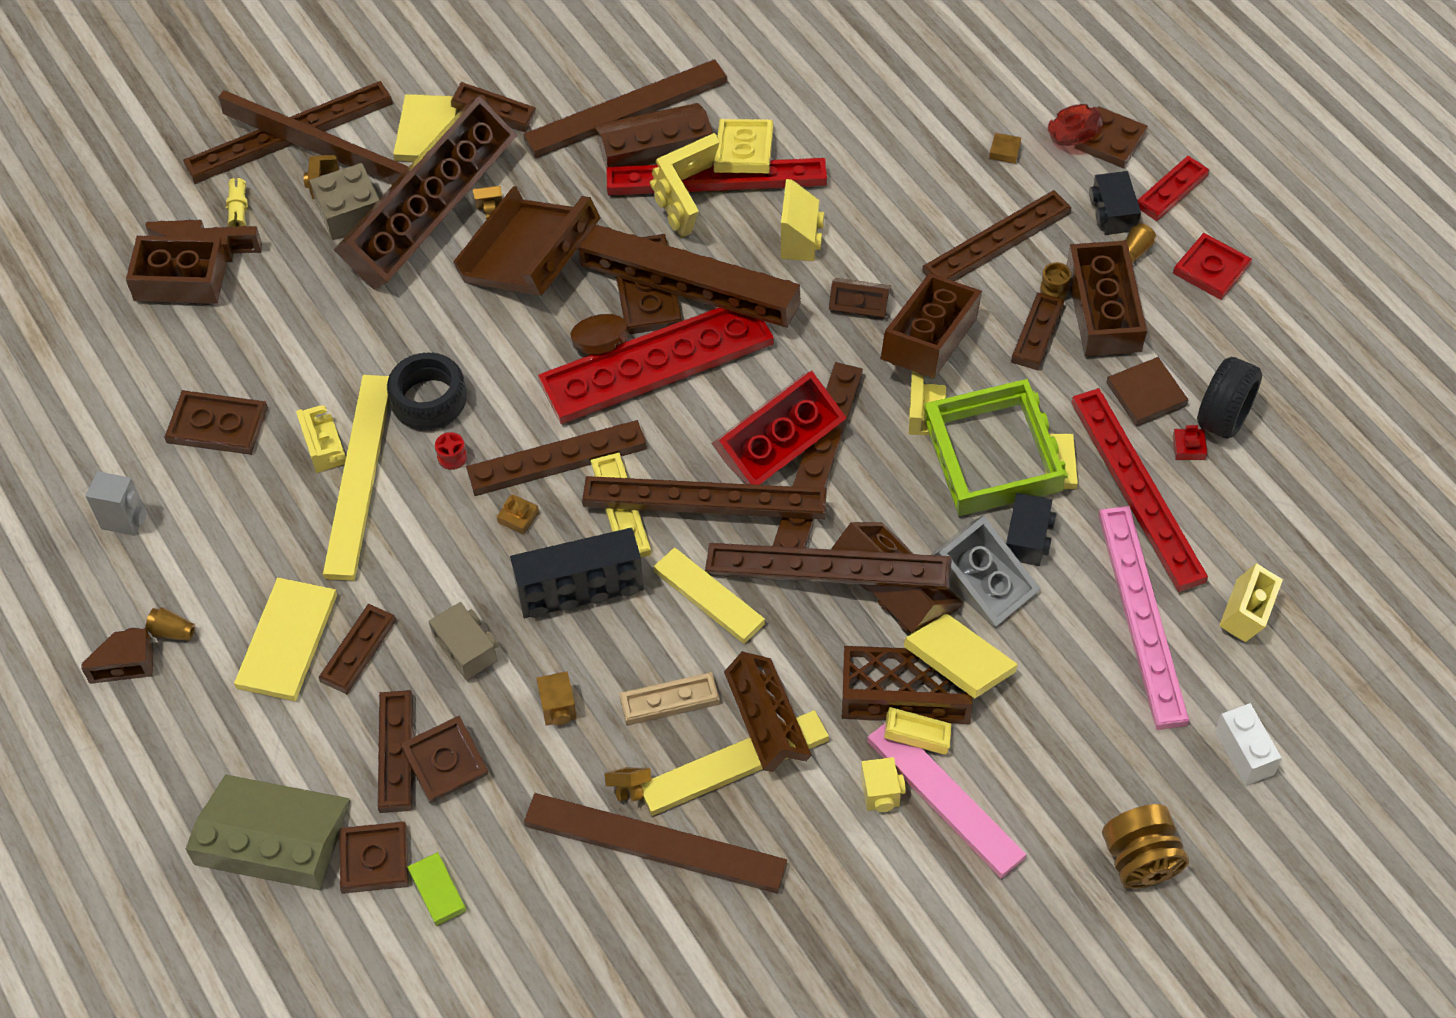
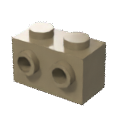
(463, 640)

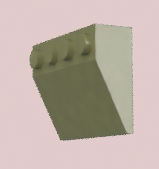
(268, 831)

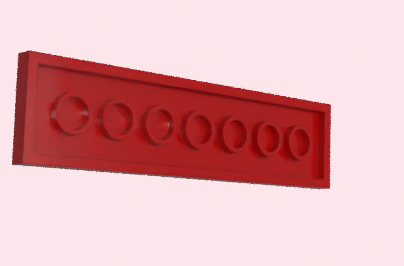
(652, 362)

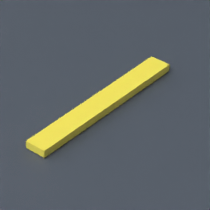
(357, 480)

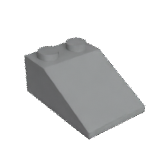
(987, 571)

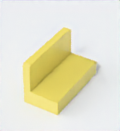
(921, 394)

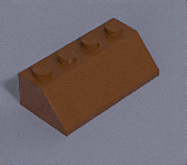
(651, 135)
(909, 605)

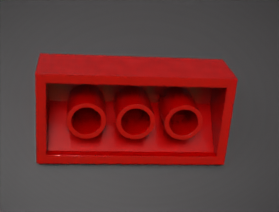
(779, 430)

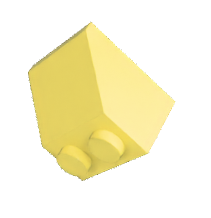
(800, 223)

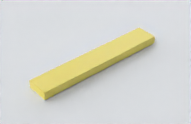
(718, 769)

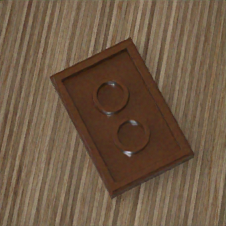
(216, 422)

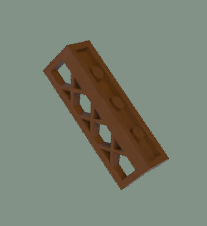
(759, 710)

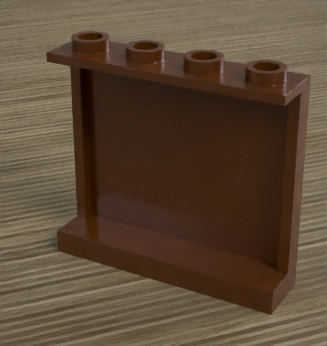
(525, 243)

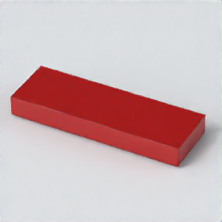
(1172, 188)

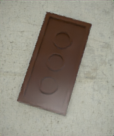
(647, 307)

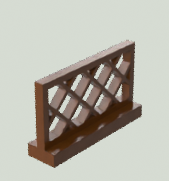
(875, 702)

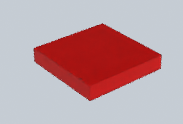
(1212, 266)

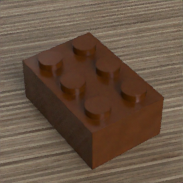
(176, 269)

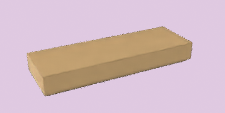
(669, 698)

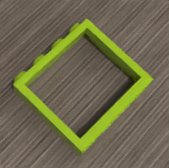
(985, 401)

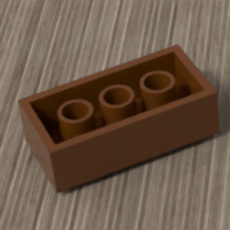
(1106, 298)
(931, 325)

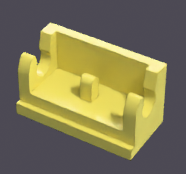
(321, 438)

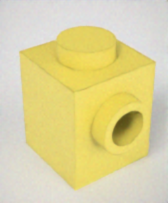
(881, 784)

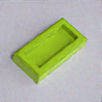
(436, 889)

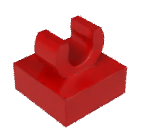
(1189, 443)

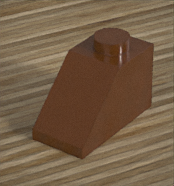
(121, 657)

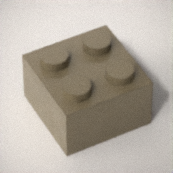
(343, 198)

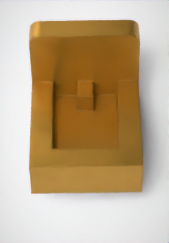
(318, 167)

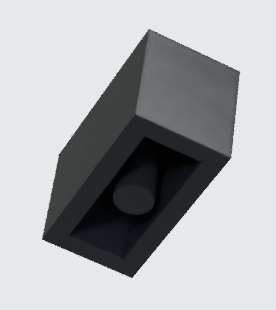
(1115, 202)
(1028, 528)

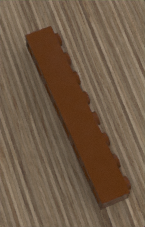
(691, 275)

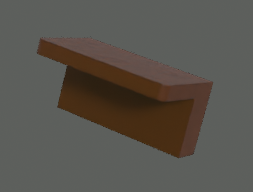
(859, 297)

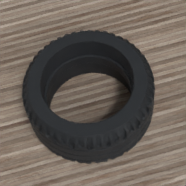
(422, 368)
(1229, 397)

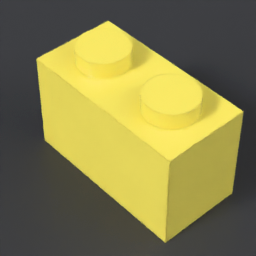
(1251, 602)

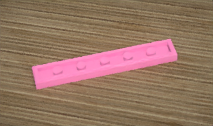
(951, 803)

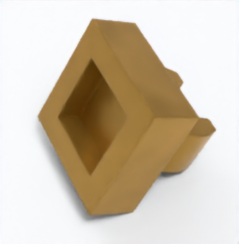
(488, 198)
(517, 514)
(628, 779)

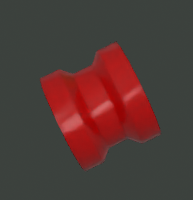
(445, 446)

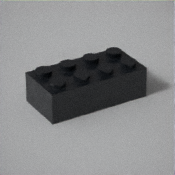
(578, 573)

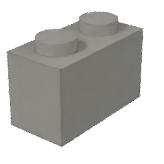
(116, 503)

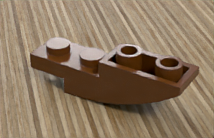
(234, 239)

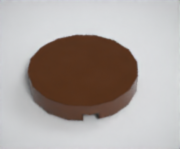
(599, 333)

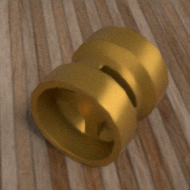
(1056, 280)

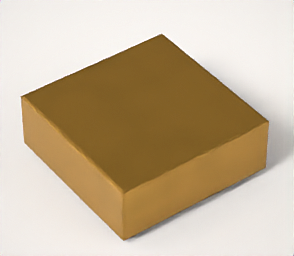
(1005, 148)

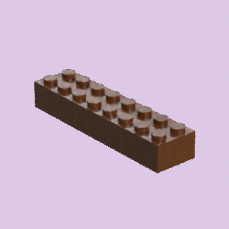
(425, 193)

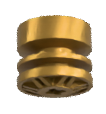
(1145, 846)

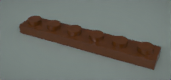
(555, 457)

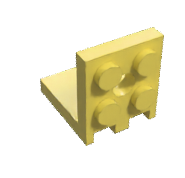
(668, 185)

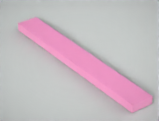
(1143, 619)

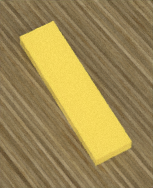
(621, 518)
(709, 595)

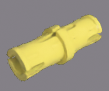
(236, 203)

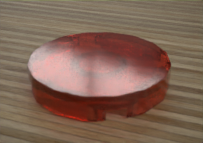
(1075, 125)

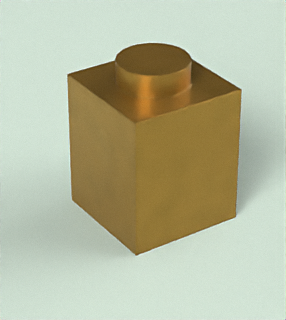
(556, 698)

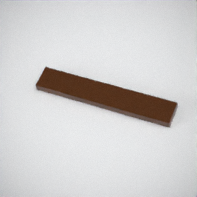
(999, 237)

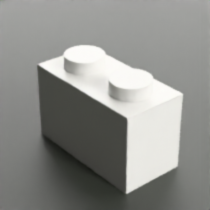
(1248, 744)

